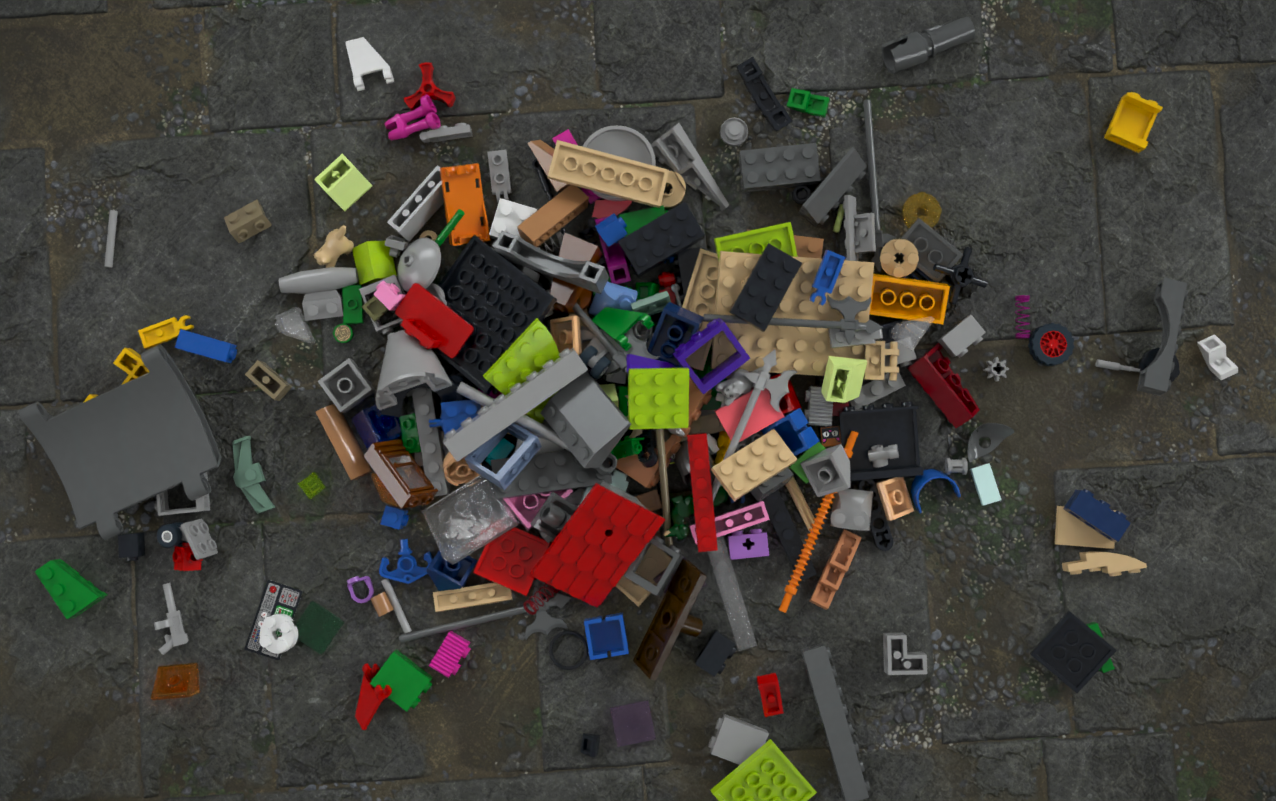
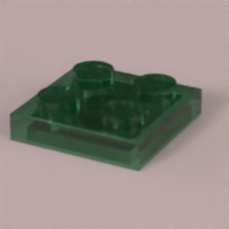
(318, 627)

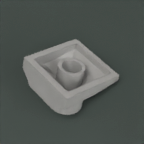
(852, 509)

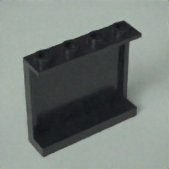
(883, 427)

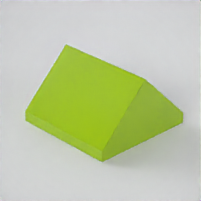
(373, 262)

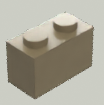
(268, 380)

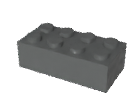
(779, 167)

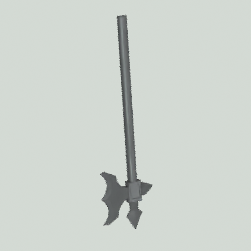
(880, 238)
(848, 325)
(619, 359)
(543, 623)

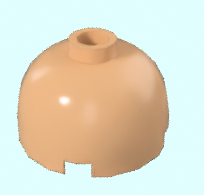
(457, 472)

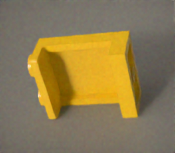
(1133, 121)

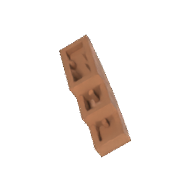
(835, 569)

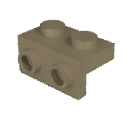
(247, 221)

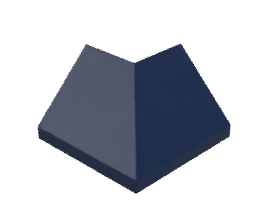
(450, 576)

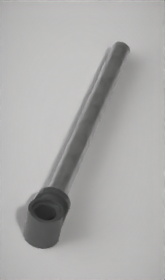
(530, 424)

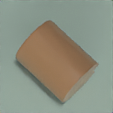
(381, 604)

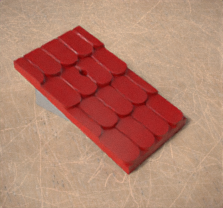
(597, 544)

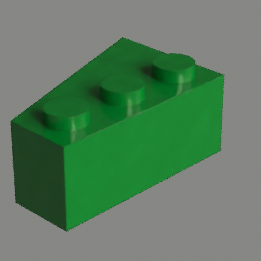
(68, 588)

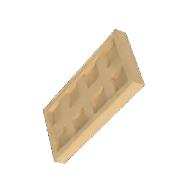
(753, 464)

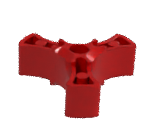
(428, 88)

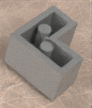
(898, 660)

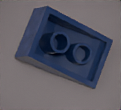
(673, 329)

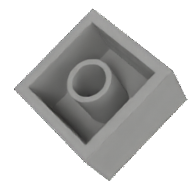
(346, 385)

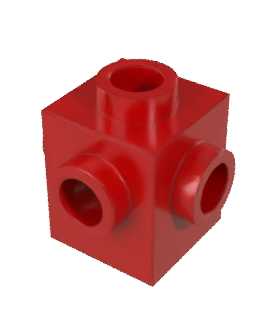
(184, 558)

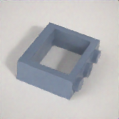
(514, 465)

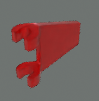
(370, 696)

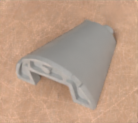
(407, 366)

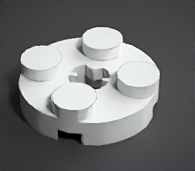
(268, 633)

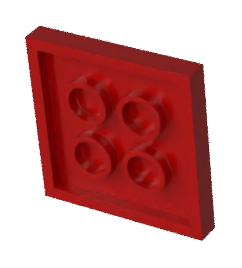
(511, 560)

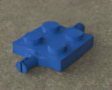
(455, 413)

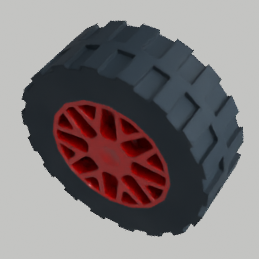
(1051, 344)

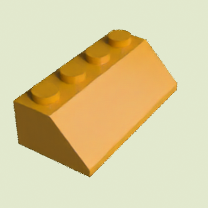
(908, 298)

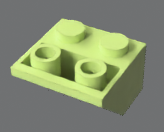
(343, 182)
(843, 379)

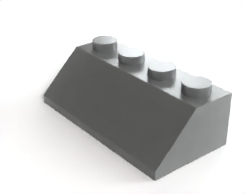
(833, 187)

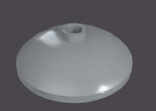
(419, 263)

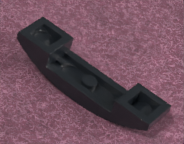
(763, 95)

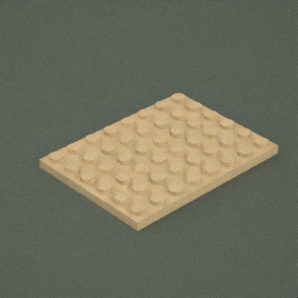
(795, 347)

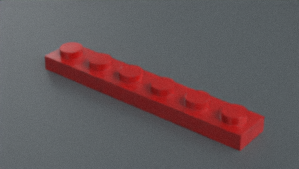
(702, 492)

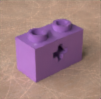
(758, 549)

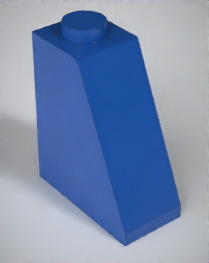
(206, 346)

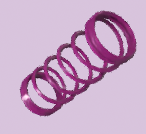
(1022, 298)

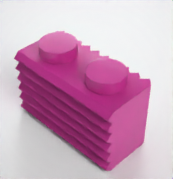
(449, 654)

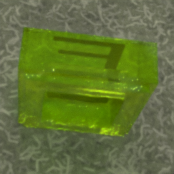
(312, 485)

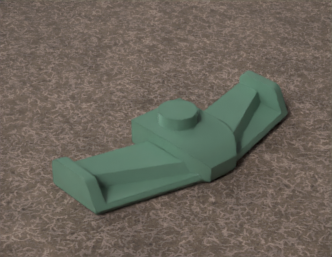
(249, 475)

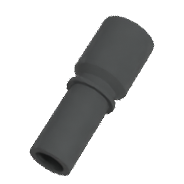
(916, 47)

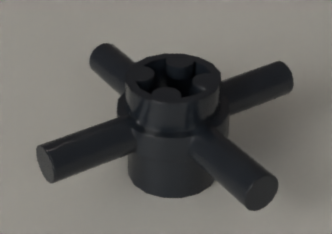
(963, 280)

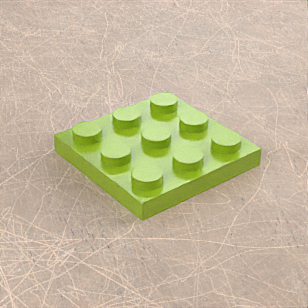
(658, 398)

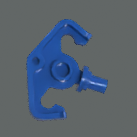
(407, 568)

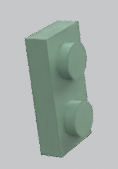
(652, 304)

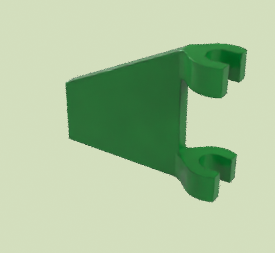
(617, 322)

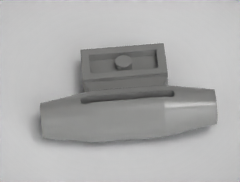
(320, 290)

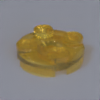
(925, 201)

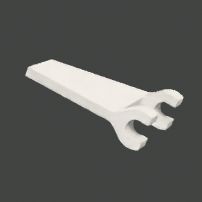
(366, 61)

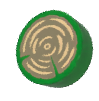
(343, 333)

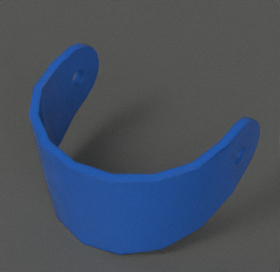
(921, 480)

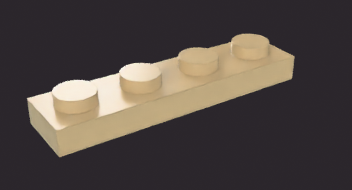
(470, 596)

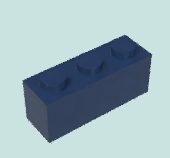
(1097, 515)

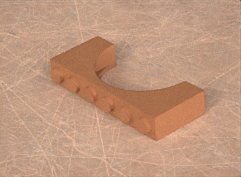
(650, 476)

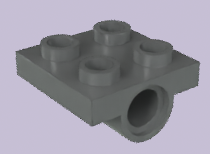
(553, 515)

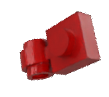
(667, 280)

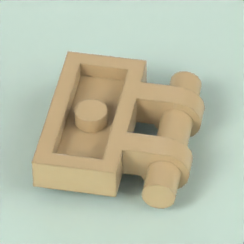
(875, 358)

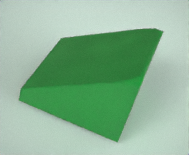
(646, 289)

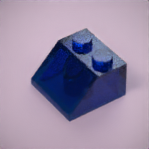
(376, 427)

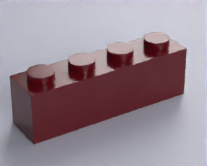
(944, 386)

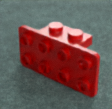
(432, 321)

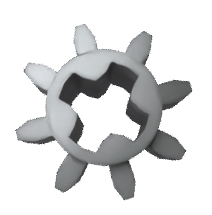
(1001, 365)

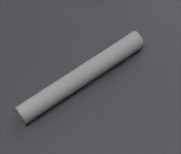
(111, 239)
(396, 605)

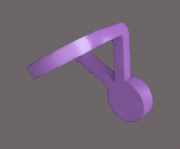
(368, 582)

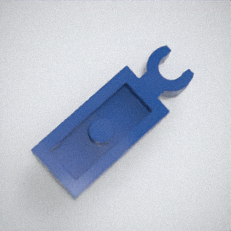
(827, 275)

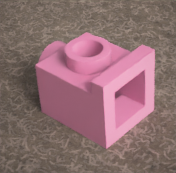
(389, 295)

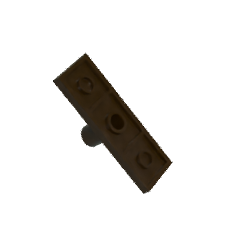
(671, 619)

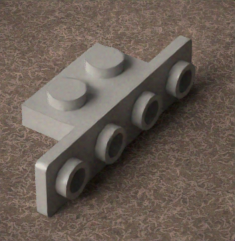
(859, 230)

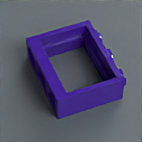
(722, 370)

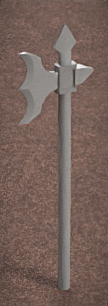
(777, 388)

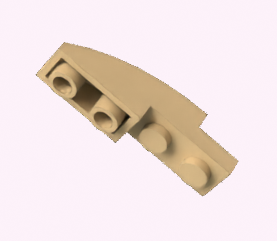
(1109, 563)

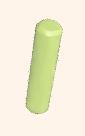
(839, 218)

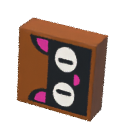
(830, 436)

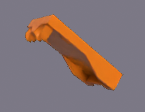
(466, 197)

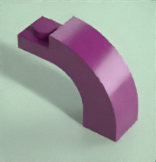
(614, 260)

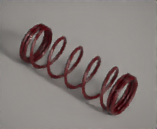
(531, 602)

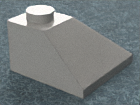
(828, 470)

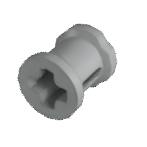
(956, 466)

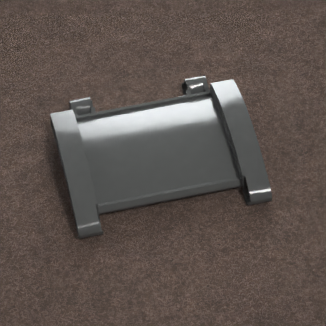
(128, 444)

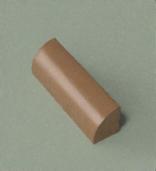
(553, 216)
(344, 442)

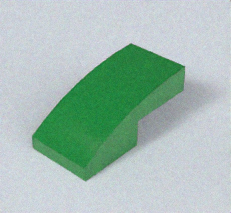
(808, 103)

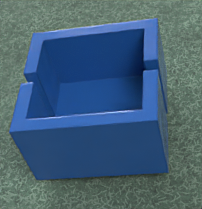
(794, 431)
(606, 636)

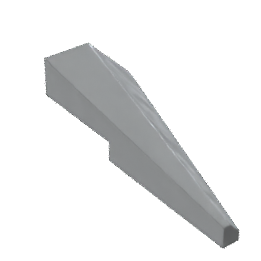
(679, 154)

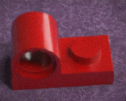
(770, 694)

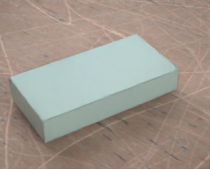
(985, 484)

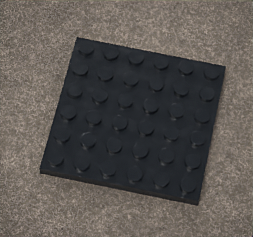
(495, 301)

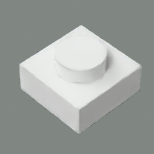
(712, 444)

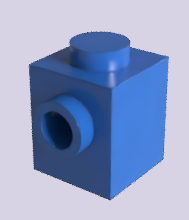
(612, 229)
(394, 517)

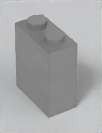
(736, 739)

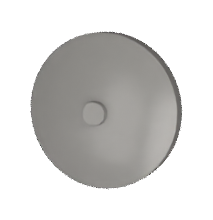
(623, 143)

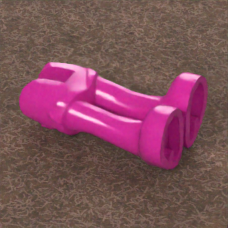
(400, 121)

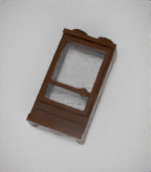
(400, 473)

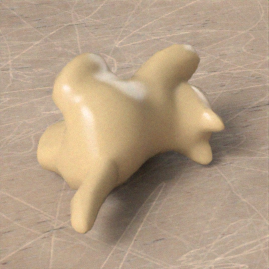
(335, 245)

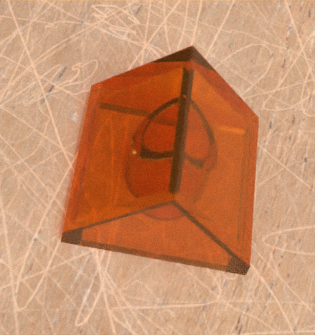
(176, 681)

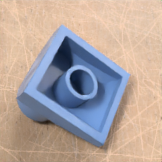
(613, 297)

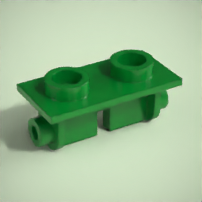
(410, 433)
(629, 445)

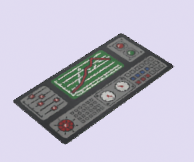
(275, 600)

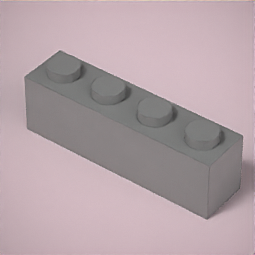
(419, 206)

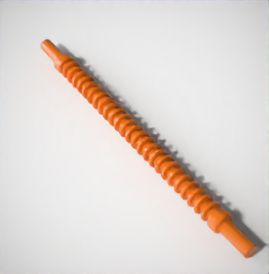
(793, 583)

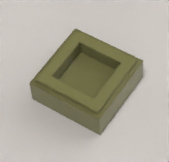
(375, 308)

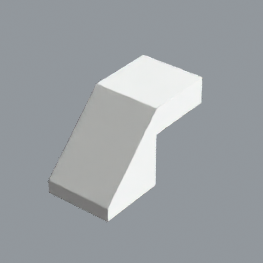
(1215, 356)

